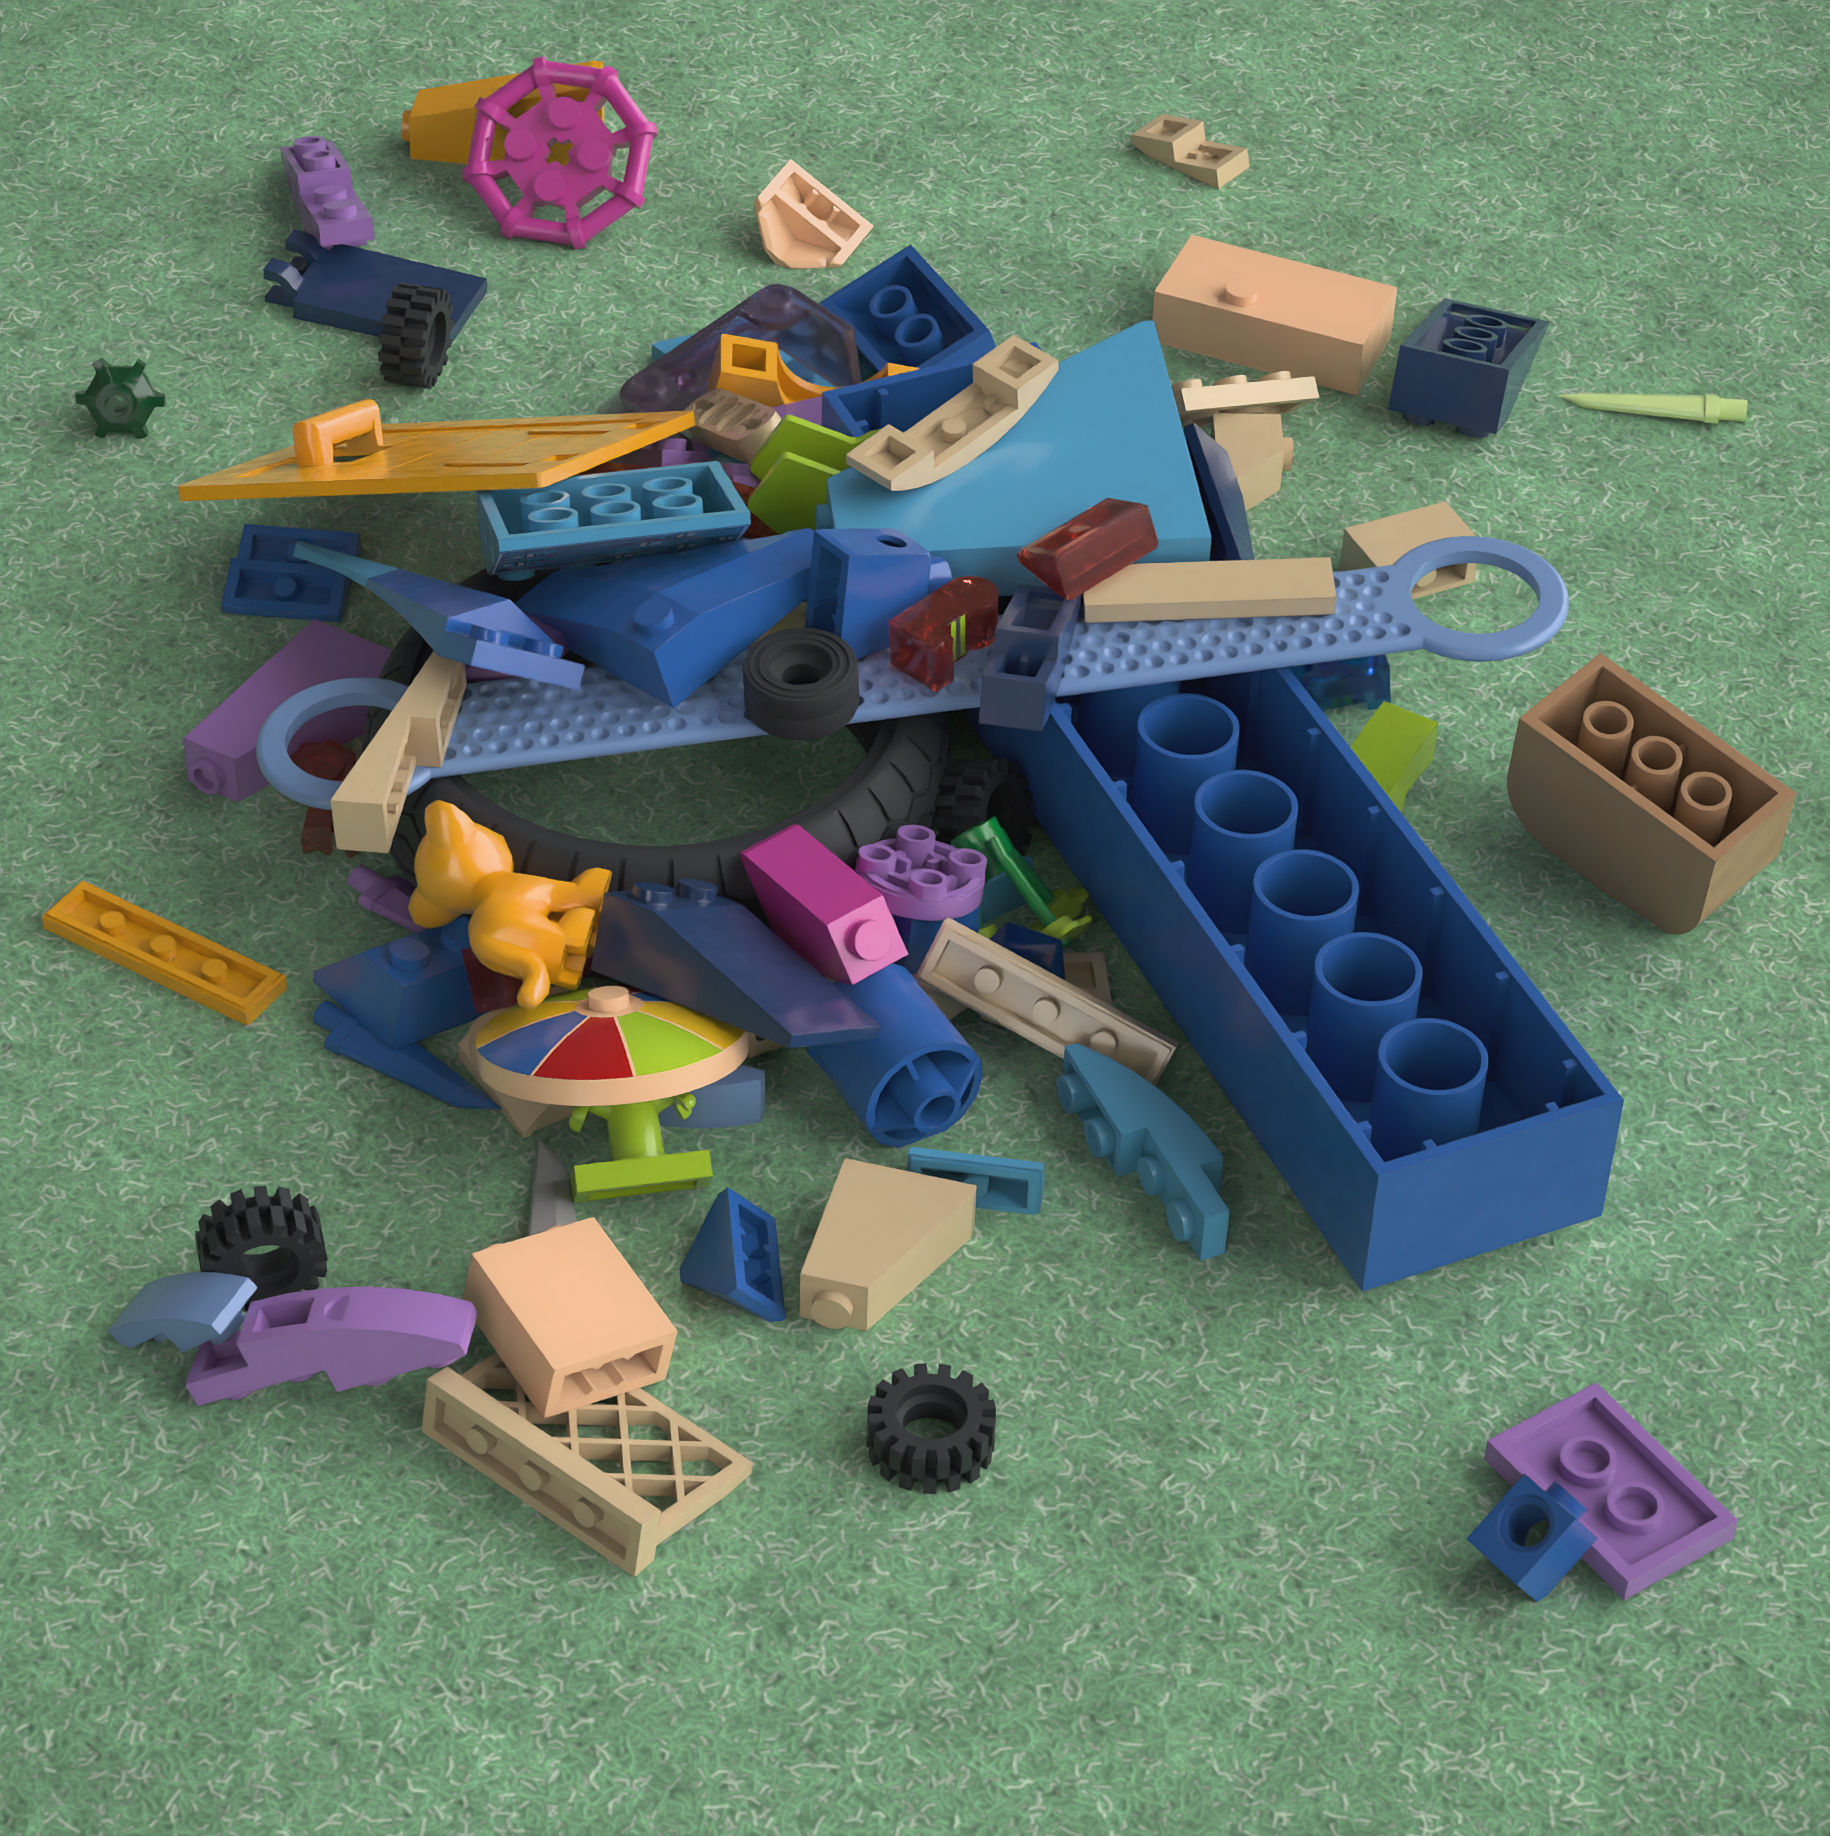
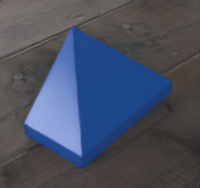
(737, 1257)

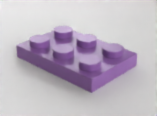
(1637, 1495)

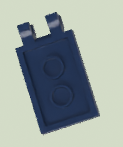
(352, 285)

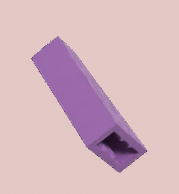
(223, 745)

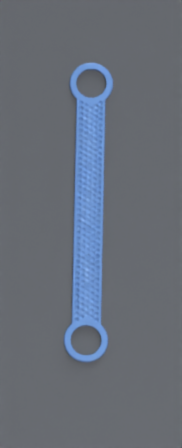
(543, 723)

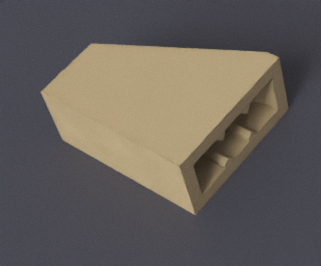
(880, 1241)

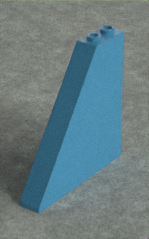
(1090, 436)

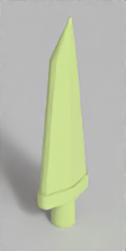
(1691, 407)

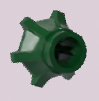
(132, 386)

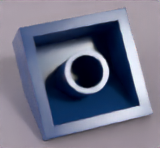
(406, 985)

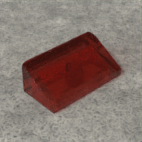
(1091, 546)

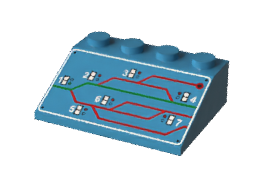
(608, 518)

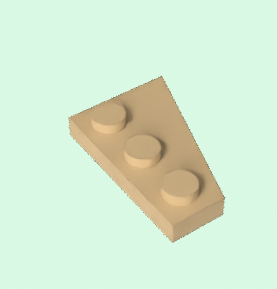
(1269, 395)

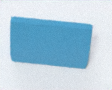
(1000, 1182)

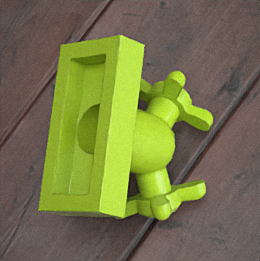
(638, 1153)

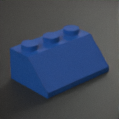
(908, 315)

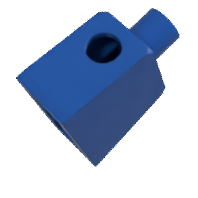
(865, 581)

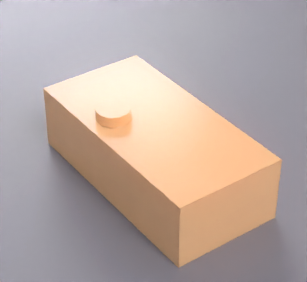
(1273, 314)

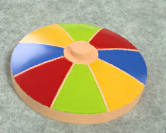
(605, 1048)

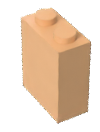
(569, 1317)

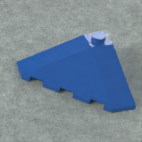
(678, 614)

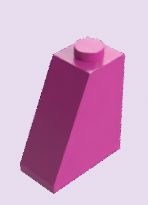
(822, 906)

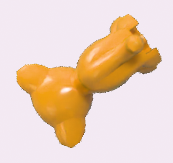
(519, 921)

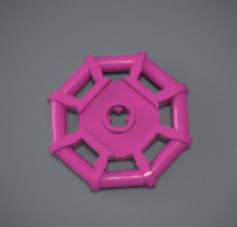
(530, 144)

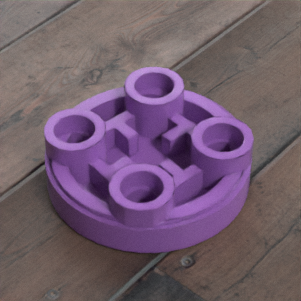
(923, 875)

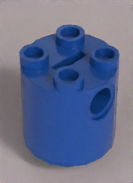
(915, 1072)

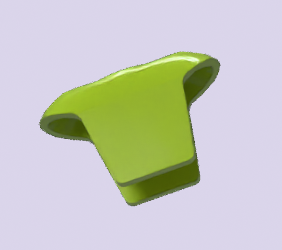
(796, 470)

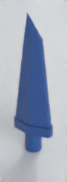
(406, 1064)

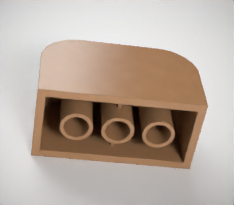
(1643, 797)

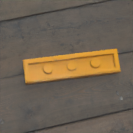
(165, 952)

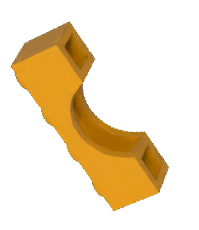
(758, 373)

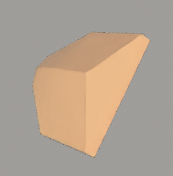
(806, 222)

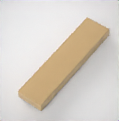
(1213, 590)
(1038, 1002)

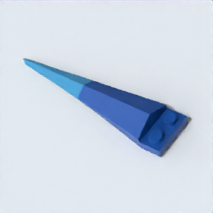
(458, 620)

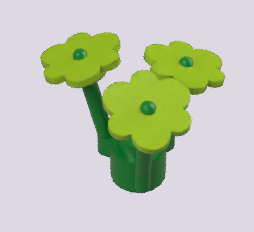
(1052, 909)

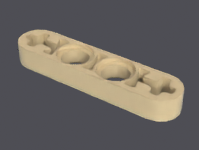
(732, 423)

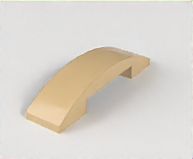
(962, 428)

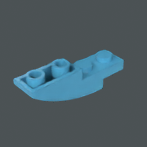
(1149, 1134)

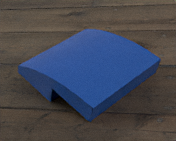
(275, 584)

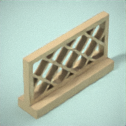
(553, 1471)

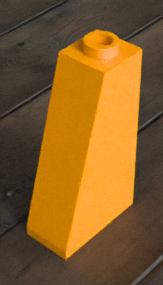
(445, 117)

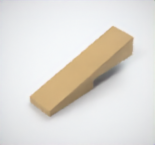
(413, 735)

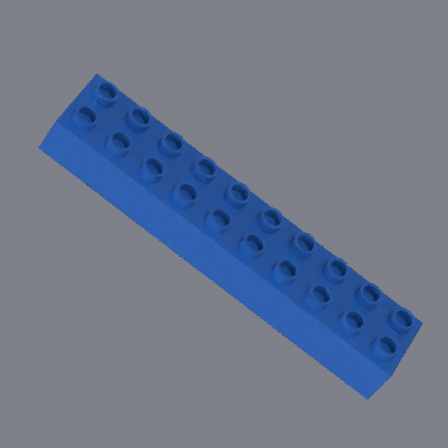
(1308, 948)

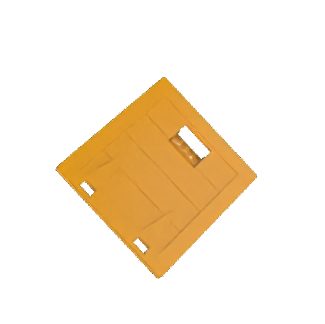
(433, 454)

